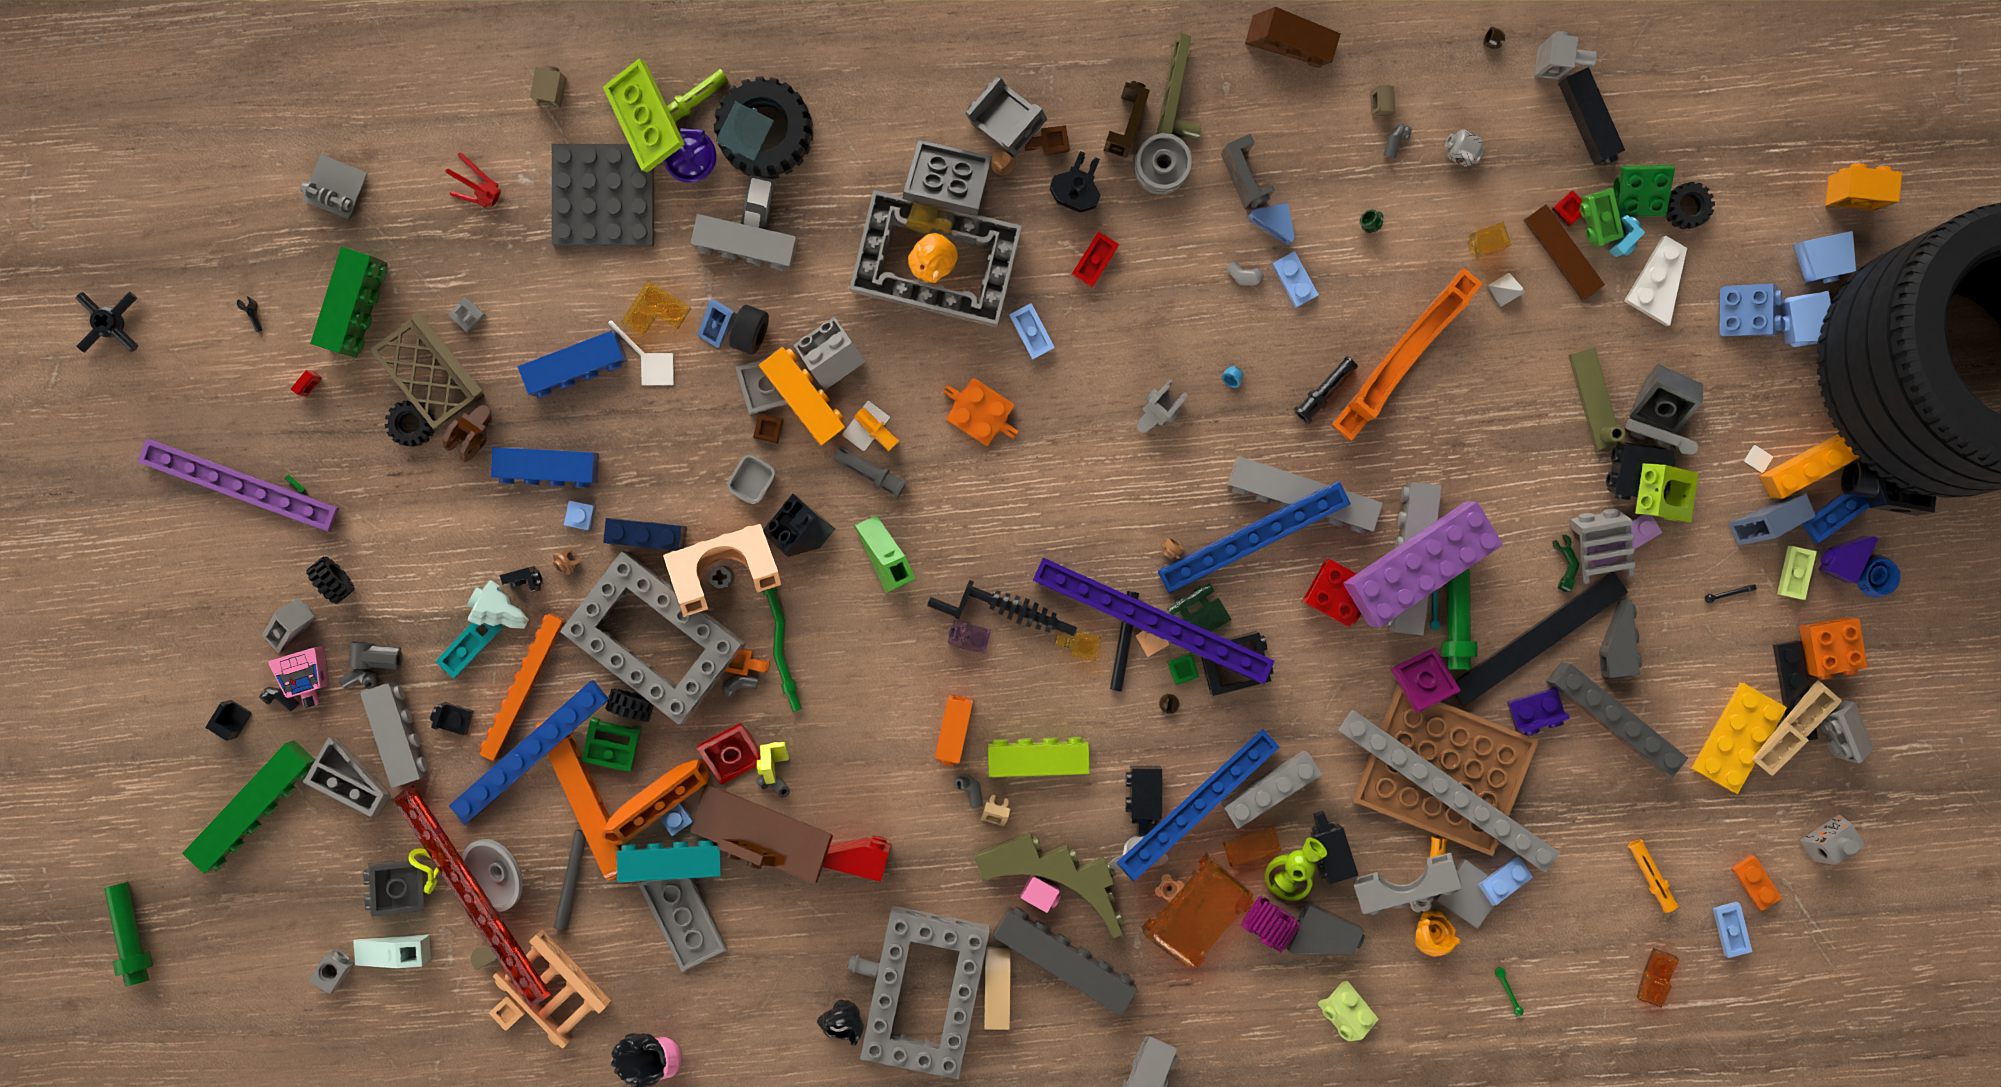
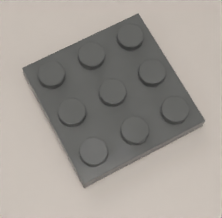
(947, 177)

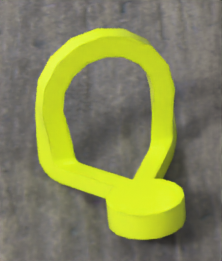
(431, 883)

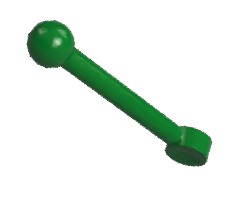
(1500, 972)

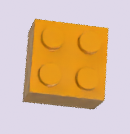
(1864, 187)

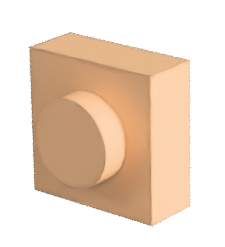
(1150, 643)
(507, 1012)

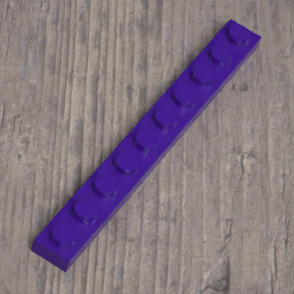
(1153, 621)

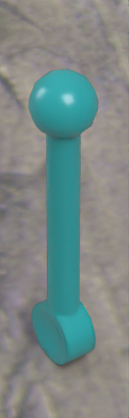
(1434, 624)

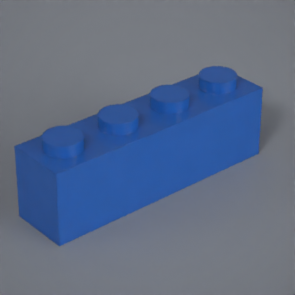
(572, 363)
(544, 465)

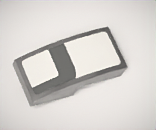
(758, 202)

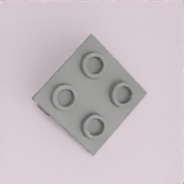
(334, 186)

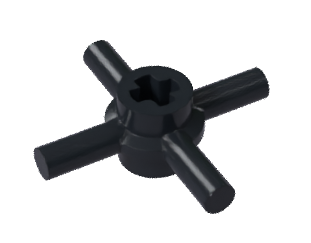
(98, 321)

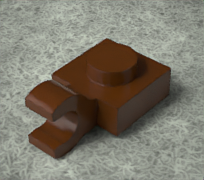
(1052, 140)

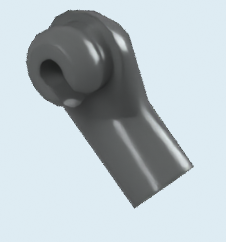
(1394, 139)
(360, 676)
(738, 681)
(780, 786)

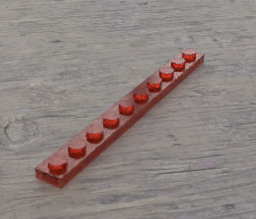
(471, 896)

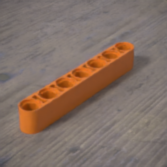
(585, 802)

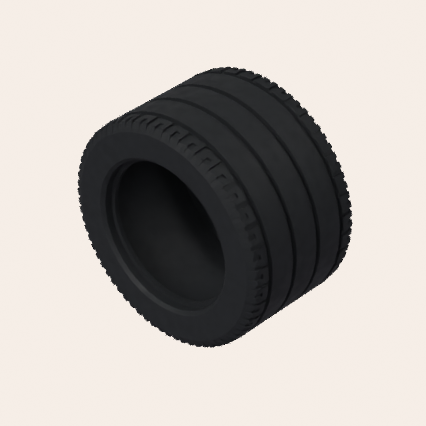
(1891, 365)

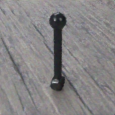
(1710, 598)

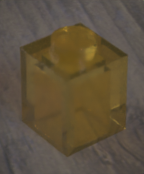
(1489, 240)

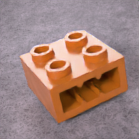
(1833, 647)

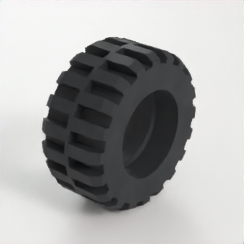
(798, 136)

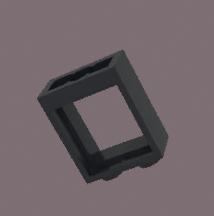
(1211, 672)

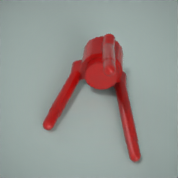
(486, 193)

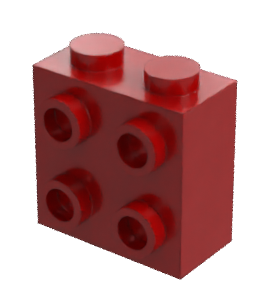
(1329, 594)

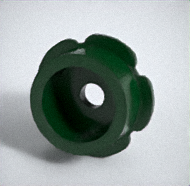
(1371, 221)

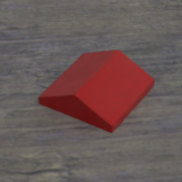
(730, 753)

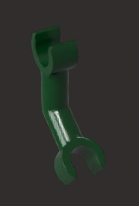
(1567, 581)

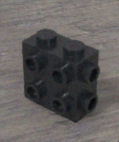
(1627, 467)

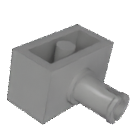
(1560, 55)

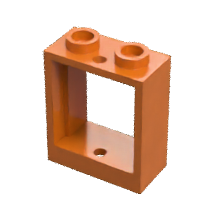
(953, 729)

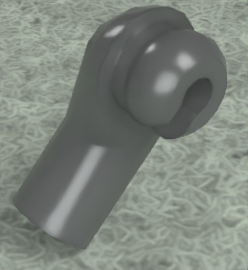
(970, 786)

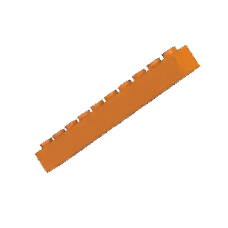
(522, 686)

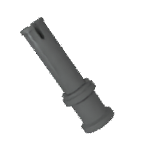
(880, 477)

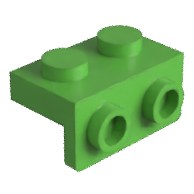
(1601, 217)

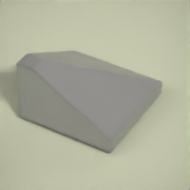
(1505, 289)

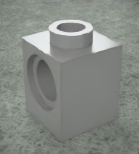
(324, 978)

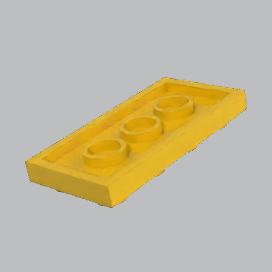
(1738, 737)

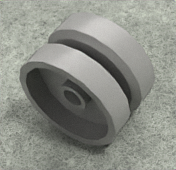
(1165, 149)

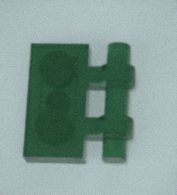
(1207, 617)

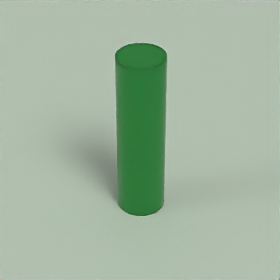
(295, 484)

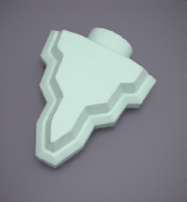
(494, 608)

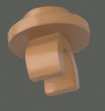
(1003, 163)
(563, 564)

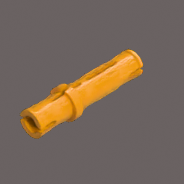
(1667, 900)

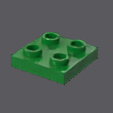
(1644, 190)

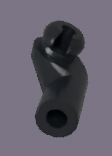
(276, 693)

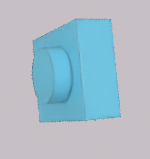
(1628, 243)

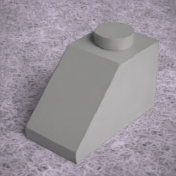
(288, 625)

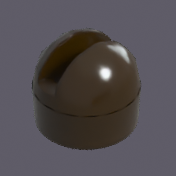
(1493, 38)
(1163, 703)

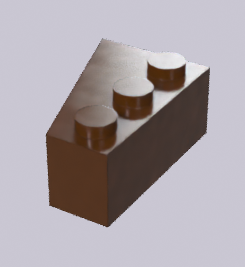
(1293, 37)

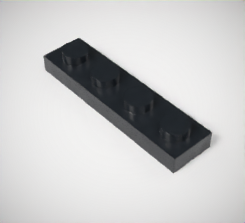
(1792, 676)

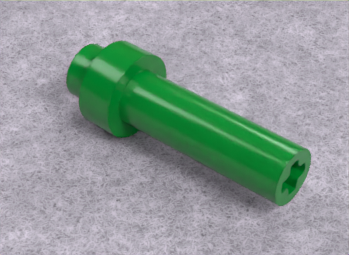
(1459, 645)
(132, 961)

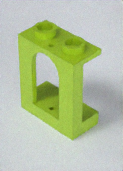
(1679, 500)

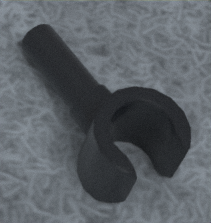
(250, 310)

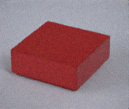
(1569, 208)
(306, 383)

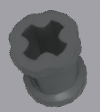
(717, 583)

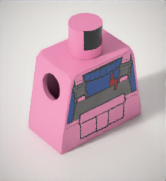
(302, 674)

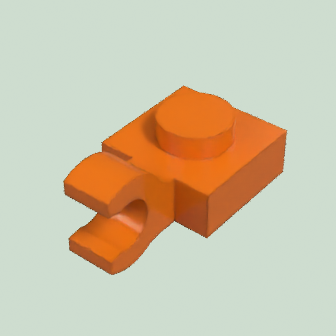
(744, 662)

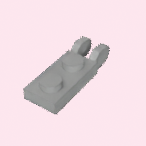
(1662, 437)

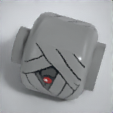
(1464, 148)

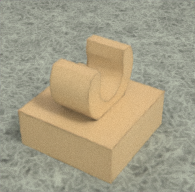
(995, 813)

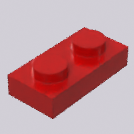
(1095, 259)

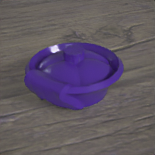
(694, 159)

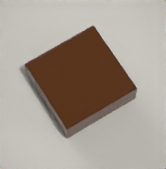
(768, 428)

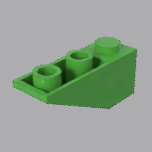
(884, 554)

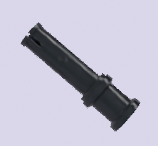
(1318, 398)

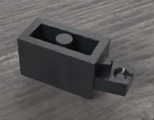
(1145, 796)
(1339, 862)

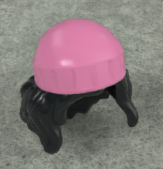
(646, 1059)

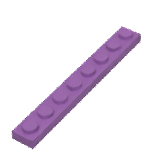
(238, 485)

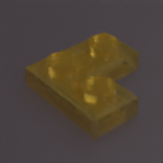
(654, 302)

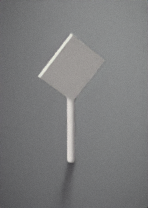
(655, 367)

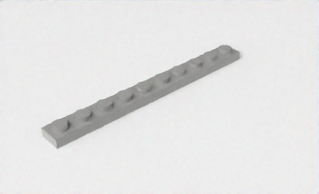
(1448, 791)

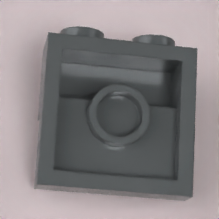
(393, 888)

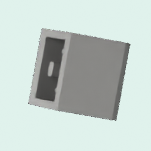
(829, 353)
(1847, 733)

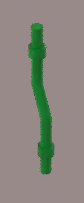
(788, 685)

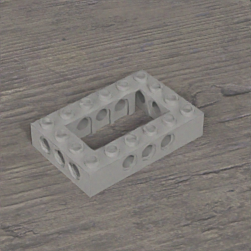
(890, 211)
(632, 574)
(938, 931)

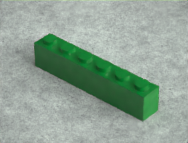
(248, 807)

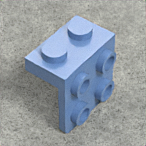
(1750, 310)

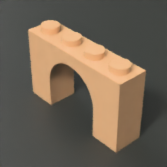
(745, 546)

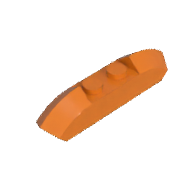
(655, 801)

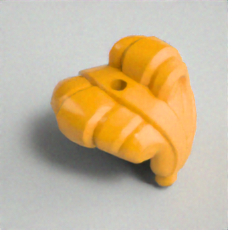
(932, 258)
(1443, 938)

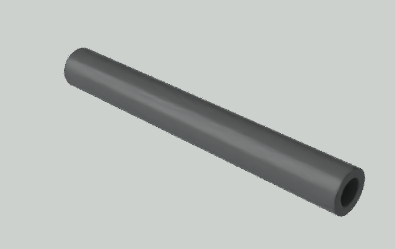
(570, 880)

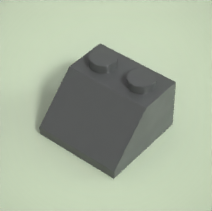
(1667, 399)

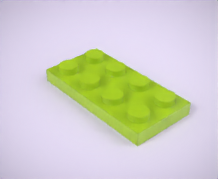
(643, 115)

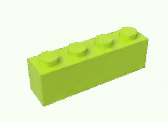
(1038, 758)

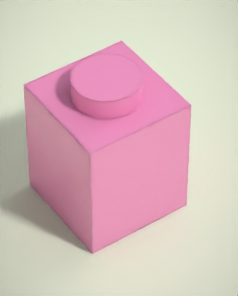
(1041, 893)

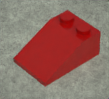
(859, 857)

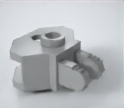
(1159, 408)

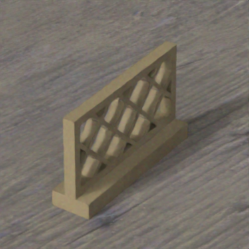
(442, 355)

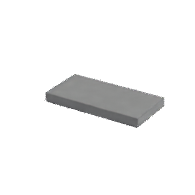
(683, 920)

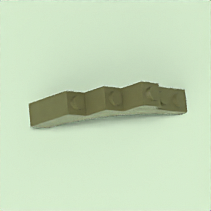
(1022, 857)

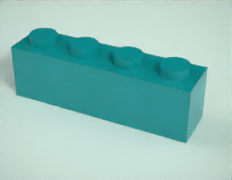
(667, 862)

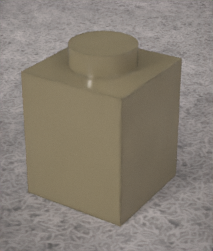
(548, 86)

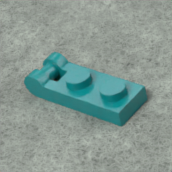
(466, 648)

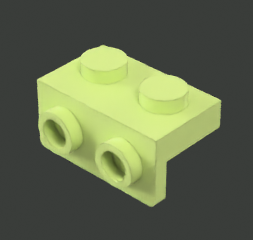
(1348, 1012)

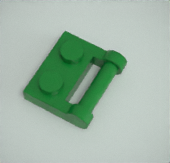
(609, 752)

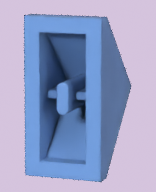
(1275, 221)
(716, 323)

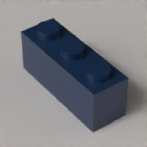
(644, 534)

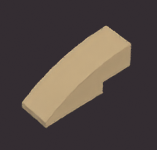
(997, 988)

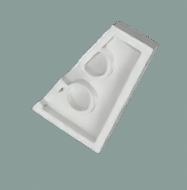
(1659, 281)

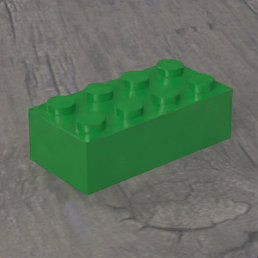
(349, 302)

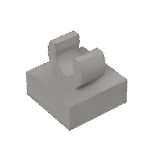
(466, 314)

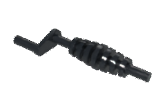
(1004, 604)

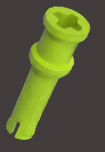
(718, 78)

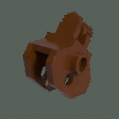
(469, 432)

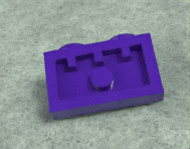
(1537, 711)

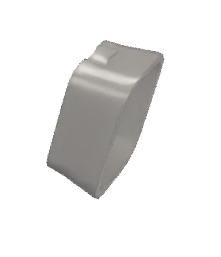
(751, 479)

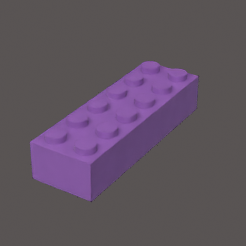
(1423, 564)

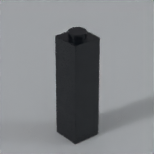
(1591, 117)

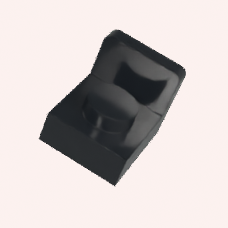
(518, 578)
(451, 718)

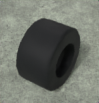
(748, 329)

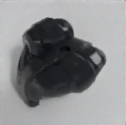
(842, 1022)

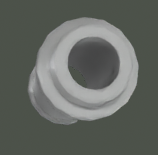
(862, 966)

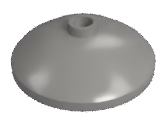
(495, 872)

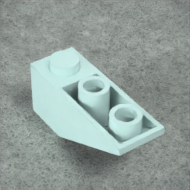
(393, 951)

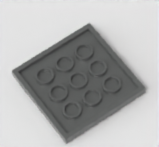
(600, 196)

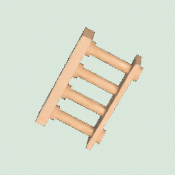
(576, 982)

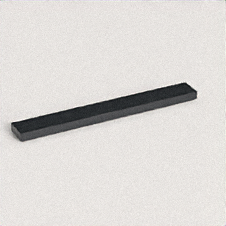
(1539, 638)

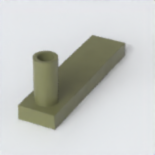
(1167, 121)
(1595, 399)

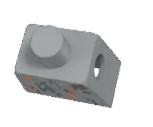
(1835, 839)

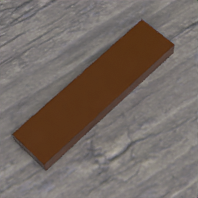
(1564, 252)

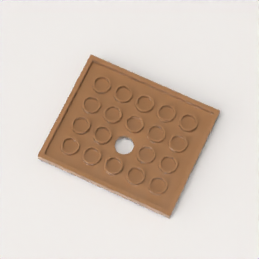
(1462, 745)

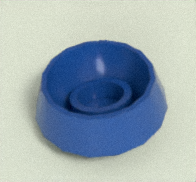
(1879, 577)

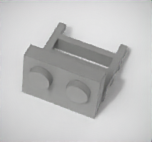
(1603, 529)

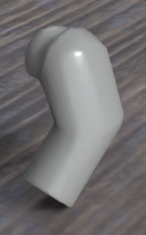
(1244, 277)

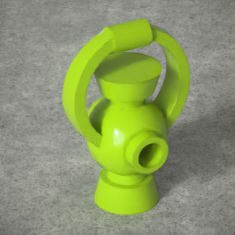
(1298, 867)

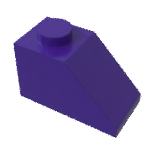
(1848, 559)

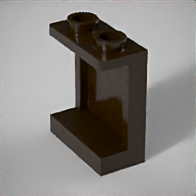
(1121, 144)

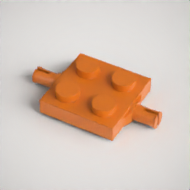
(980, 411)

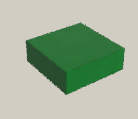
(1183, 669)

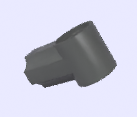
(367, 655)

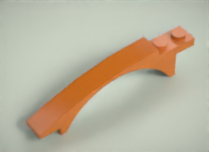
(1385, 377)

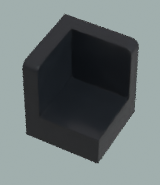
(228, 720)

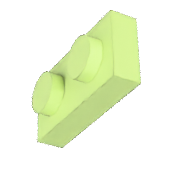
(1796, 572)

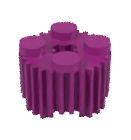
(1271, 924)

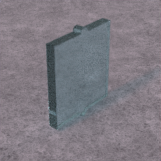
(744, 131)

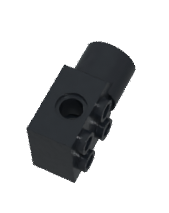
(1882, 493)

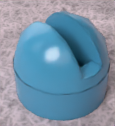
(1233, 377)

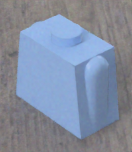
(1826, 257)
(1803, 318)

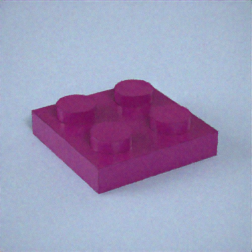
(1425, 680)

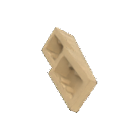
(1795, 728)

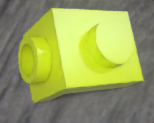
(770, 754)

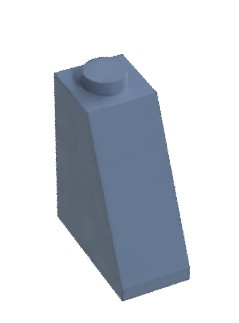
(1772, 520)

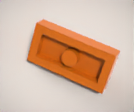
(1756, 883)

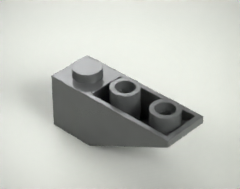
(1619, 647)

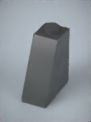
(1325, 933)

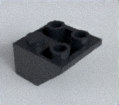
(797, 528)

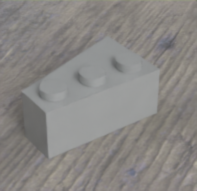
(346, 779)
(1152, 1064)

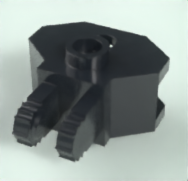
(1078, 184)

